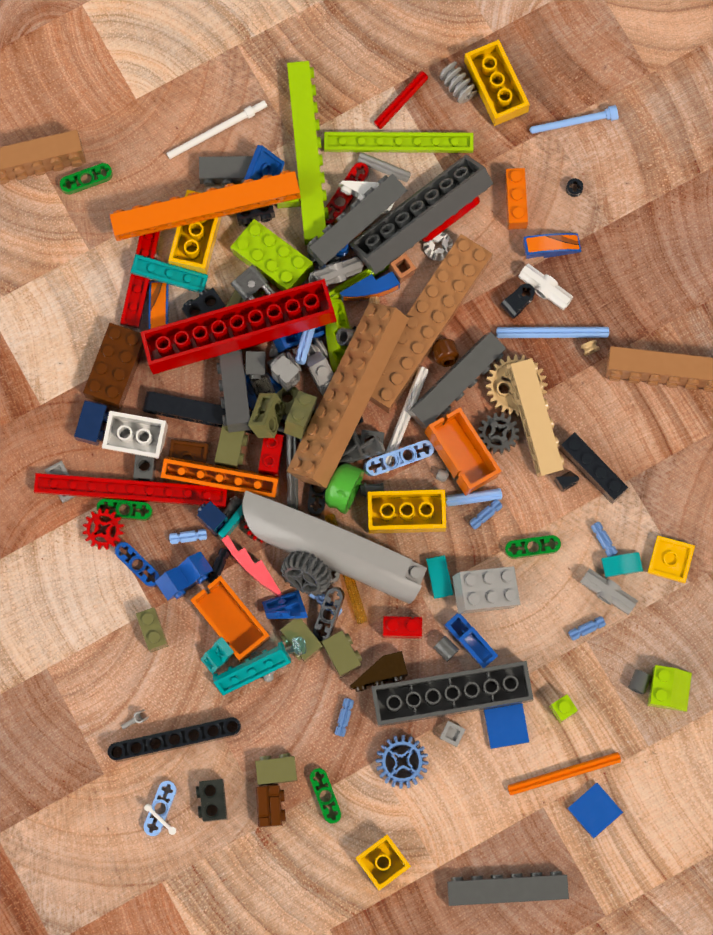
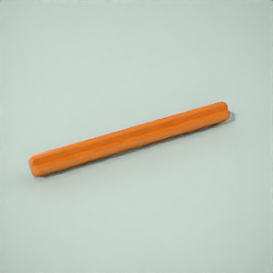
(564, 773)

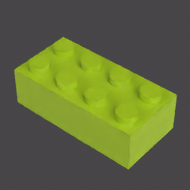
(272, 256)

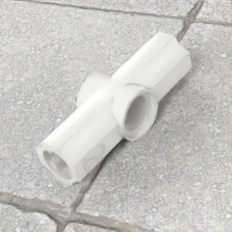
(545, 286)

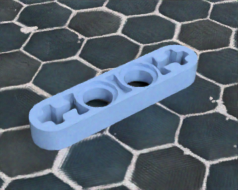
(398, 457)

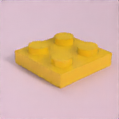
(671, 559)

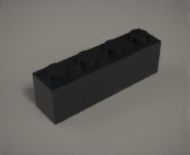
(593, 468)

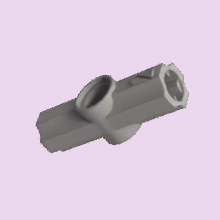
(337, 271)
(609, 591)

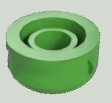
(343, 487)

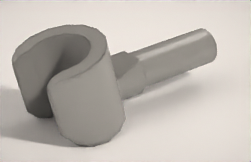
(442, 475)
(137, 718)

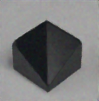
(566, 481)

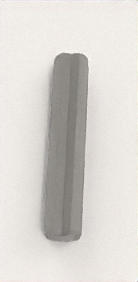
(384, 167)

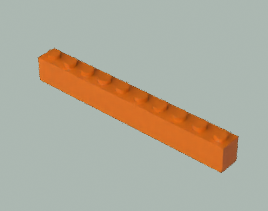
(205, 205)

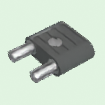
(251, 282)

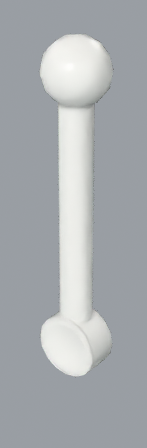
(148, 808)

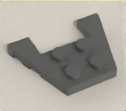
(356, 451)

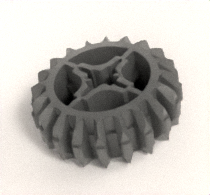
(306, 573)

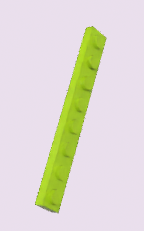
(398, 142)

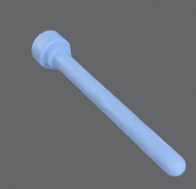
(610, 113)

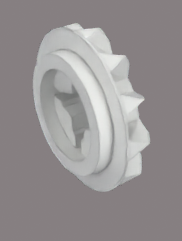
(439, 254)

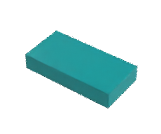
(232, 523)

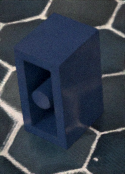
(92, 423)
(211, 517)

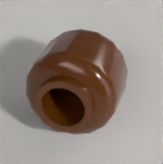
(445, 352)

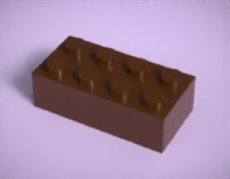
(114, 366)

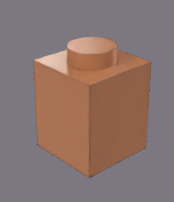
(402, 268)

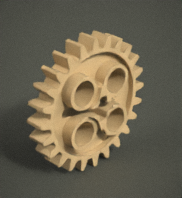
(506, 401)

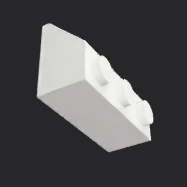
(135, 434)

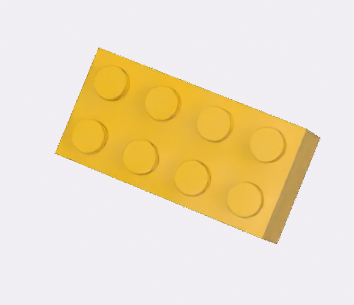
(496, 82)
(194, 244)
(406, 511)

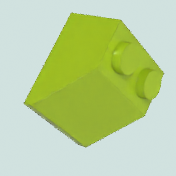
(669, 688)

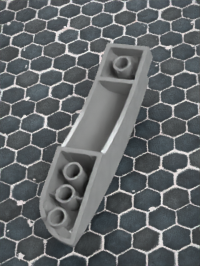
(334, 546)

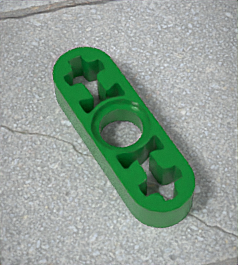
(100, 178)
(139, 506)
(546, 539)
(315, 784)

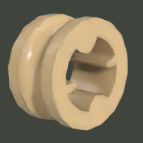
(590, 347)

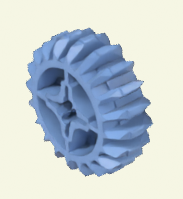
(412, 748)

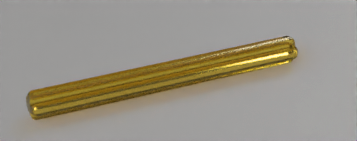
(351, 586)

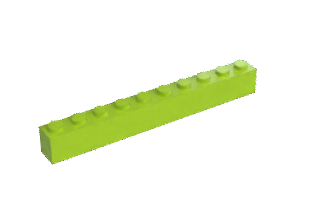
(307, 149)

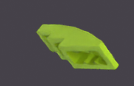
(334, 349)

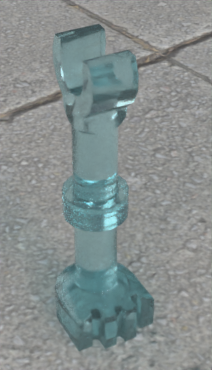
(298, 646)

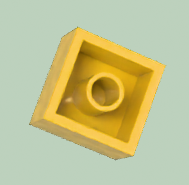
(383, 862)

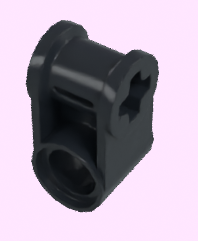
(515, 302)

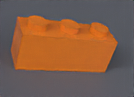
(516, 198)

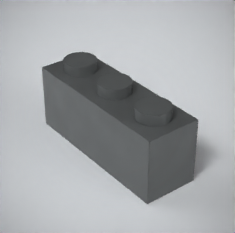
(223, 169)

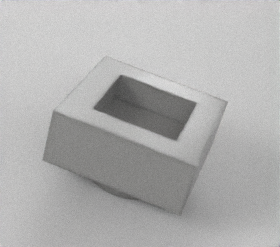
(452, 733)

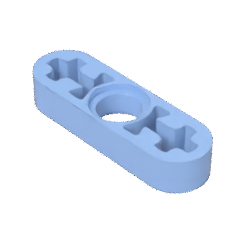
(149, 820)

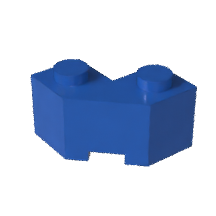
(185, 576)

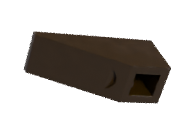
(386, 668)

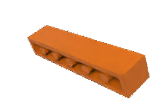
(219, 476)

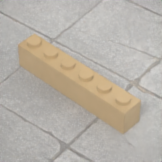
(535, 417)

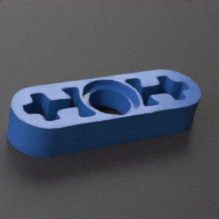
(124, 558)

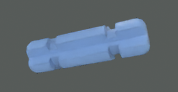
(485, 514)
(604, 539)
(587, 628)
(344, 717)

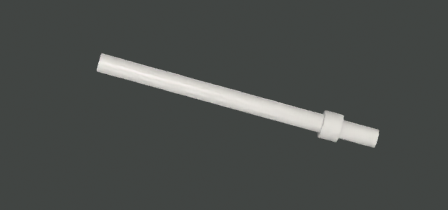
(248, 113)

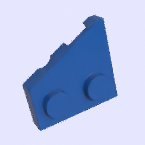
(285, 607)

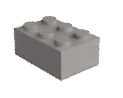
(486, 590)

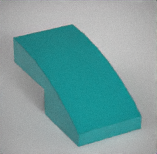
(622, 564)
(439, 576)
(217, 655)

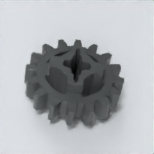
(506, 428)

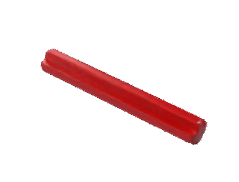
(400, 100)

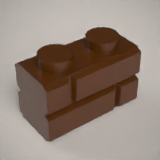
(269, 806)

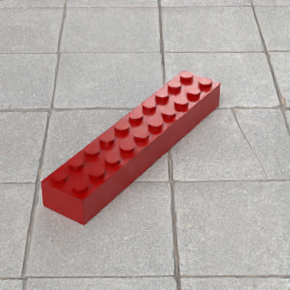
(238, 326)

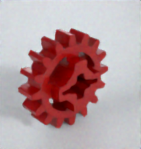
(108, 535)

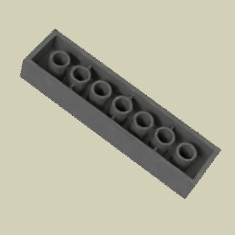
(421, 213)
(452, 693)

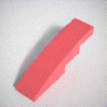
(256, 571)

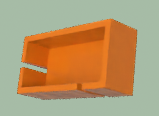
(462, 451)
(230, 618)

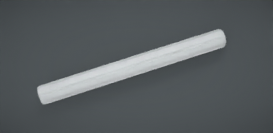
(404, 416)

